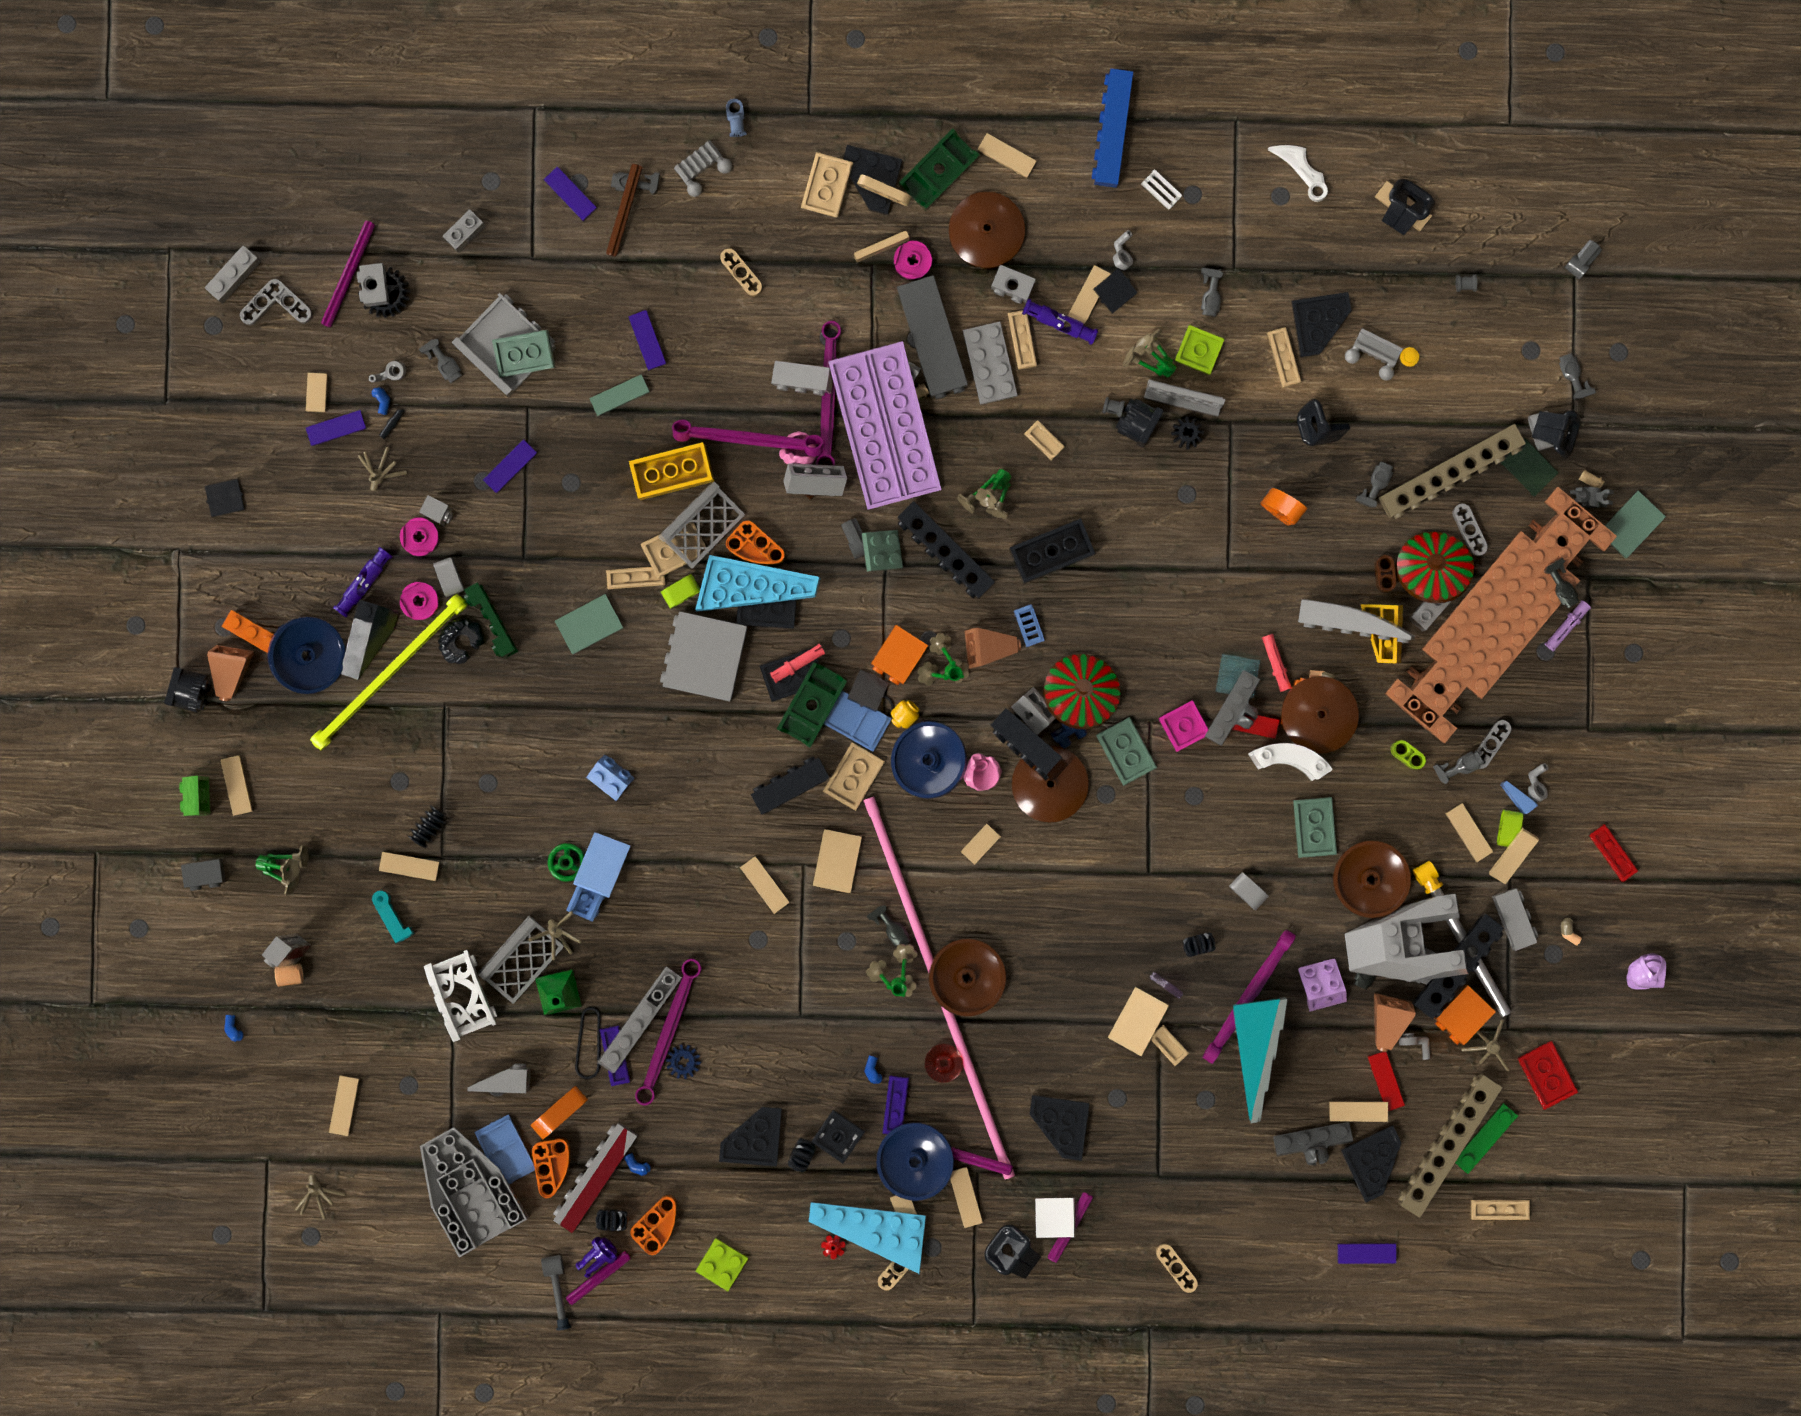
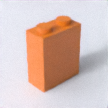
(899, 655)
(1464, 1015)

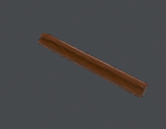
(624, 210)

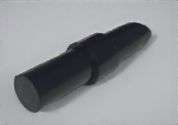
(391, 423)

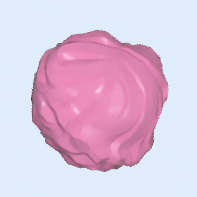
(794, 455)
(982, 772)

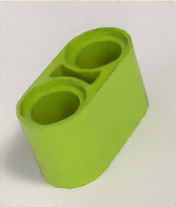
(680, 591)
(1409, 752)
(1509, 827)

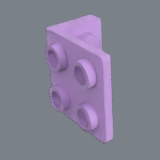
(1323, 984)

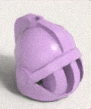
(1647, 972)

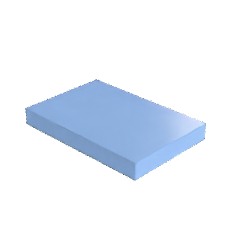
(601, 865)

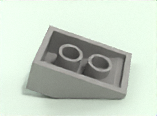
(511, 1080)

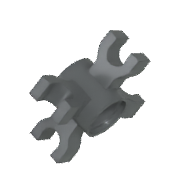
(1592, 497)

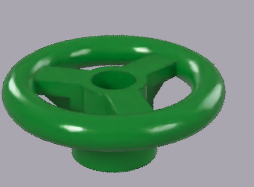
(554, 868)

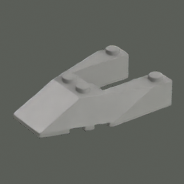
(1395, 943)

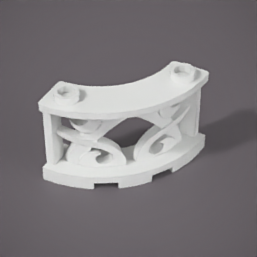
(1295, 755)
(454, 1021)

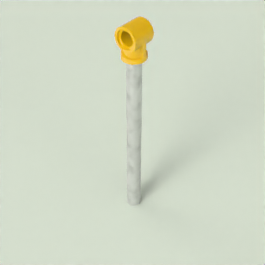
(1427, 877)

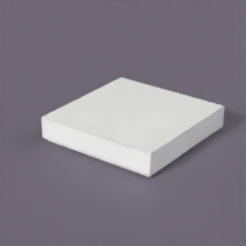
(1055, 1217)

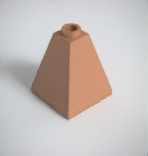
(988, 646)
(228, 669)
(1391, 1020)

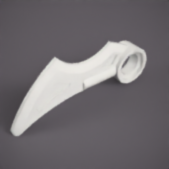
(1296, 158)

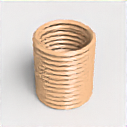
(289, 975)

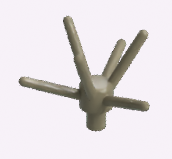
(378, 475)
(556, 931)
(1491, 1046)
(314, 1190)

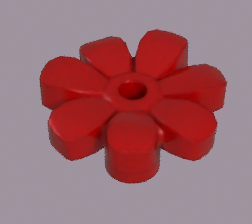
(833, 1242)

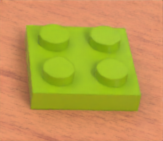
(1199, 350)
(721, 1264)

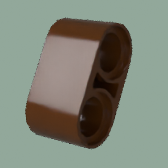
(1381, 573)

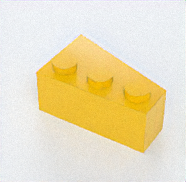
(1386, 650)

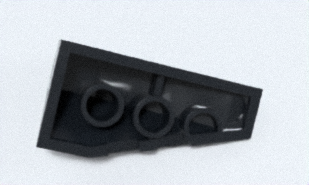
(367, 635)

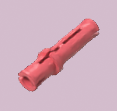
(797, 663)
(1279, 670)

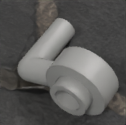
(1122, 258)
(390, 372)
(1537, 790)
(1409, 1039)

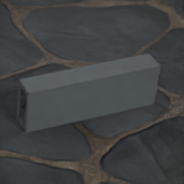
(932, 337)

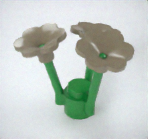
(1144, 345)
(987, 497)
(955, 669)
(289, 870)
(901, 985)

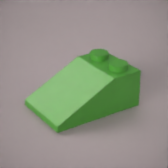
(195, 796)

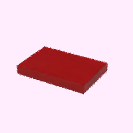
(1547, 1075)

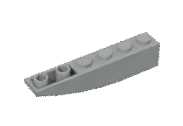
(1349, 620)
(639, 1020)

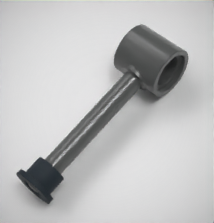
(552, 1267)

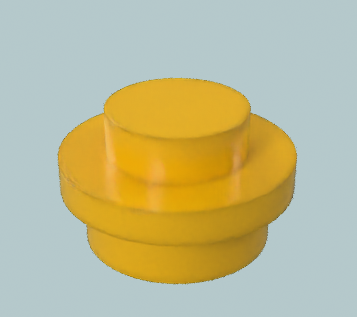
(1409, 357)

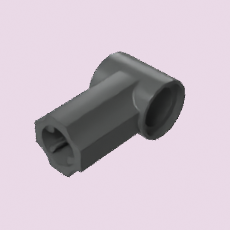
(1580, 263)
(854, 536)

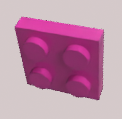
(1184, 726)

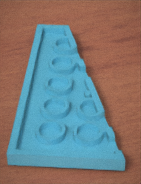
(741, 583)
(886, 1233)

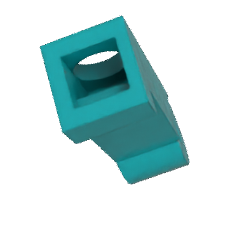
(382, 903)

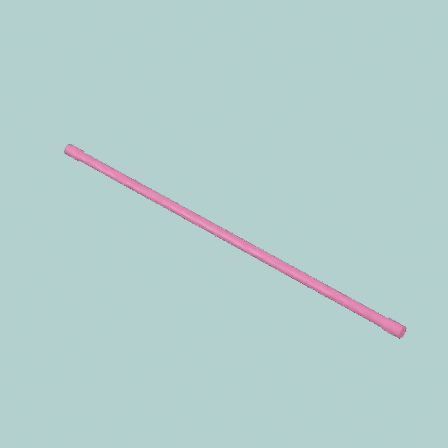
(874, 813)

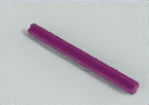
(348, 274)

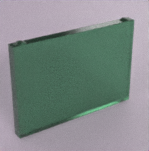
(1530, 468)

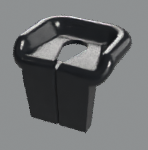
(1402, 216)
(1551, 429)
(1326, 432)
(1024, 1258)

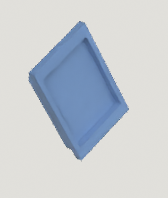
(857, 722)
(506, 1148)

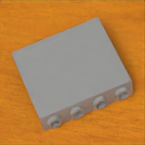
(496, 322)
(704, 656)

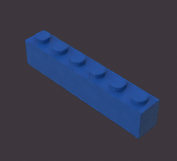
(1113, 128)

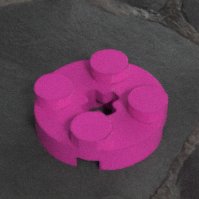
(906, 251)
(412, 545)
(430, 602)

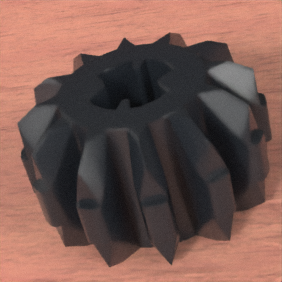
(1185, 439)
(1199, 944)
(801, 1155)
(611, 1220)

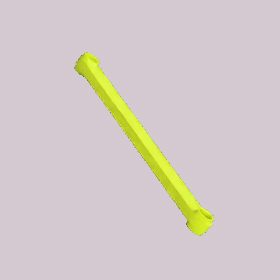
(321, 739)

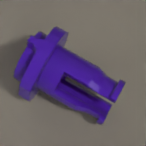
(602, 1251)

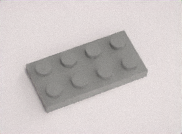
(990, 363)

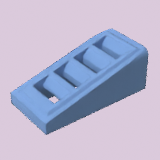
(1018, 612)
(1521, 800)

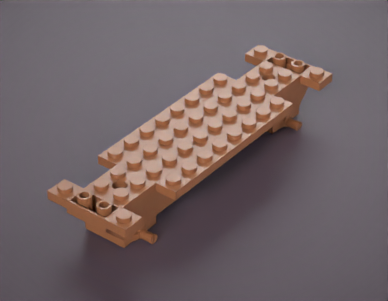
(1498, 615)

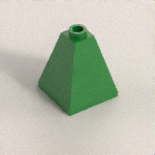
(558, 992)

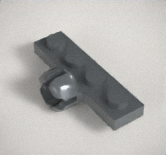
(1235, 709)
(1313, 1142)

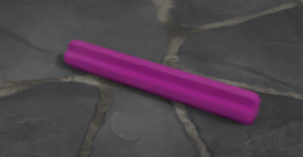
(982, 1162)
(1062, 1242)
(597, 1278)

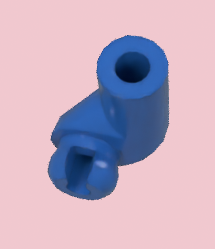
(383, 398)
(230, 1030)
(871, 1072)
(637, 1168)

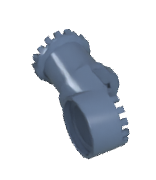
(736, 119)

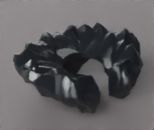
(452, 631)

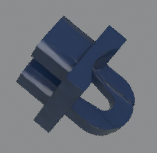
(1061, 735)

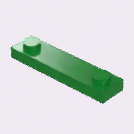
(1485, 1138)

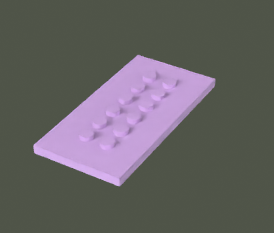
(884, 425)

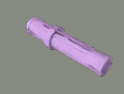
(1572, 620)

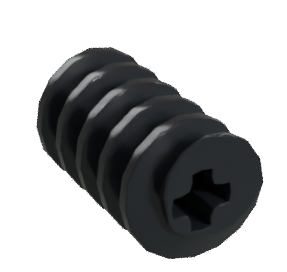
(428, 827)

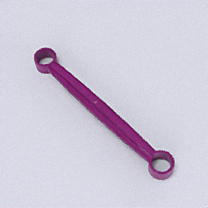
(828, 399)
(748, 438)
(1250, 994)
(668, 1032)

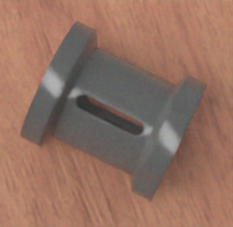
(1466, 283)
(1113, 407)

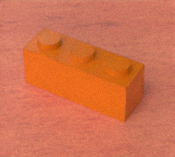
(248, 630)

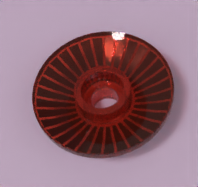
(943, 1073)

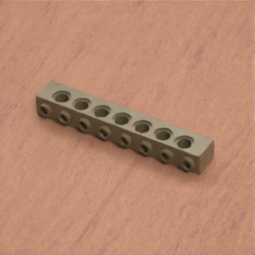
(1509, 435)
(1460, 1140)

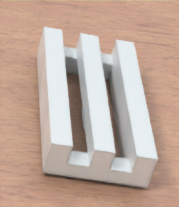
(1150, 178)

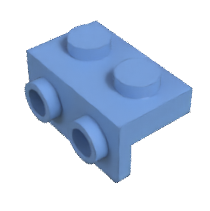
(610, 777)
(585, 903)

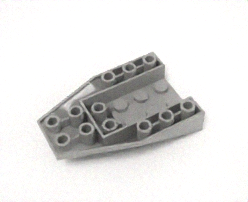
(468, 1192)

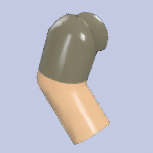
(1313, 673)
(1567, 931)

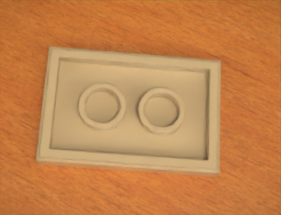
(827, 185)
(663, 558)
(853, 776)
(837, 861)
(1138, 1021)

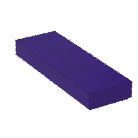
(570, 194)
(647, 340)
(336, 428)
(510, 466)
(621, 1075)
(895, 1103)
(1366, 1253)

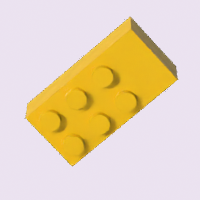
(671, 471)

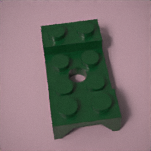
(925, 184)
(478, 598)
(823, 687)

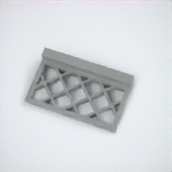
(1183, 398)
(689, 513)
(505, 952)

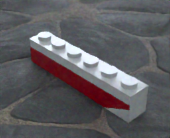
(285, 950)
(596, 1176)

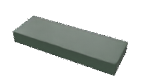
(619, 395)

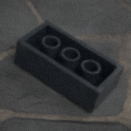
(1070, 547)
(1030, 746)
(790, 786)

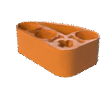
(1283, 506)
(748, 548)
(559, 1112)
(556, 1161)
(656, 1231)

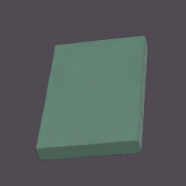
(523, 353)
(1633, 523)
(589, 624)
(1126, 751)
(1314, 827)

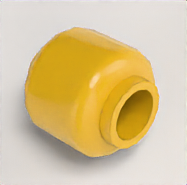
(905, 714)

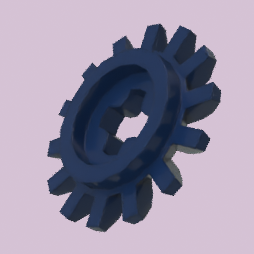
(676, 1058)

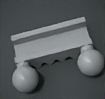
(699, 162)
(1378, 348)

